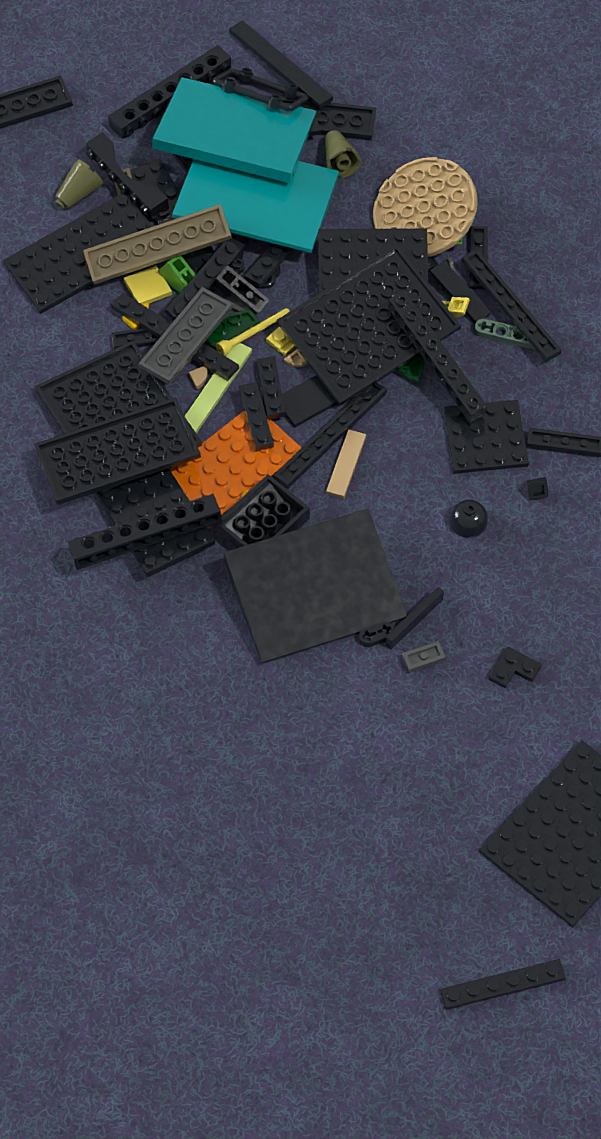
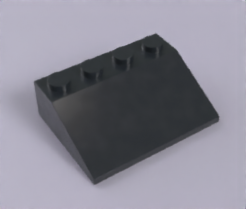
(264, 514)

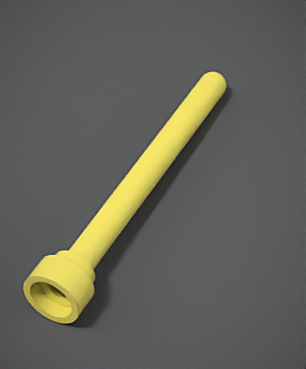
(225, 346)

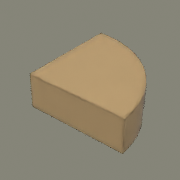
(295, 359)
(198, 376)

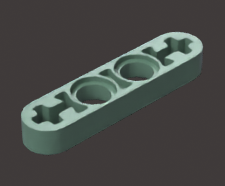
(506, 338)

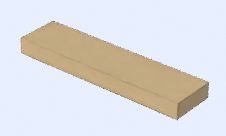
(346, 464)

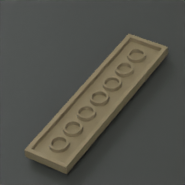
(157, 244)

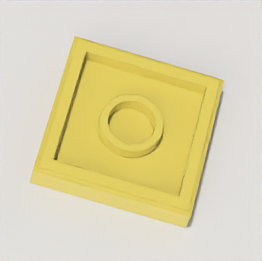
(147, 286)

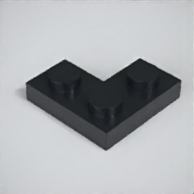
(513, 663)

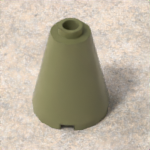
(341, 154)
(77, 185)

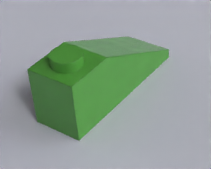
(177, 273)

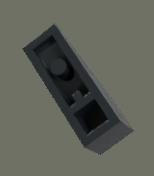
(239, 289)

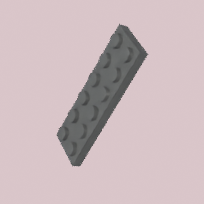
(185, 335)

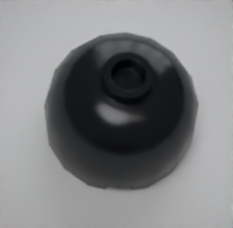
(469, 518)

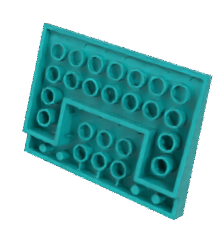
(233, 131)
(261, 205)

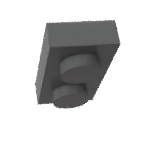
(423, 656)

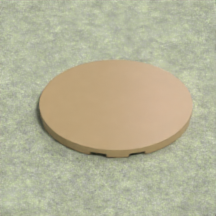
(429, 196)

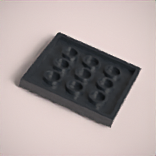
(490, 441)

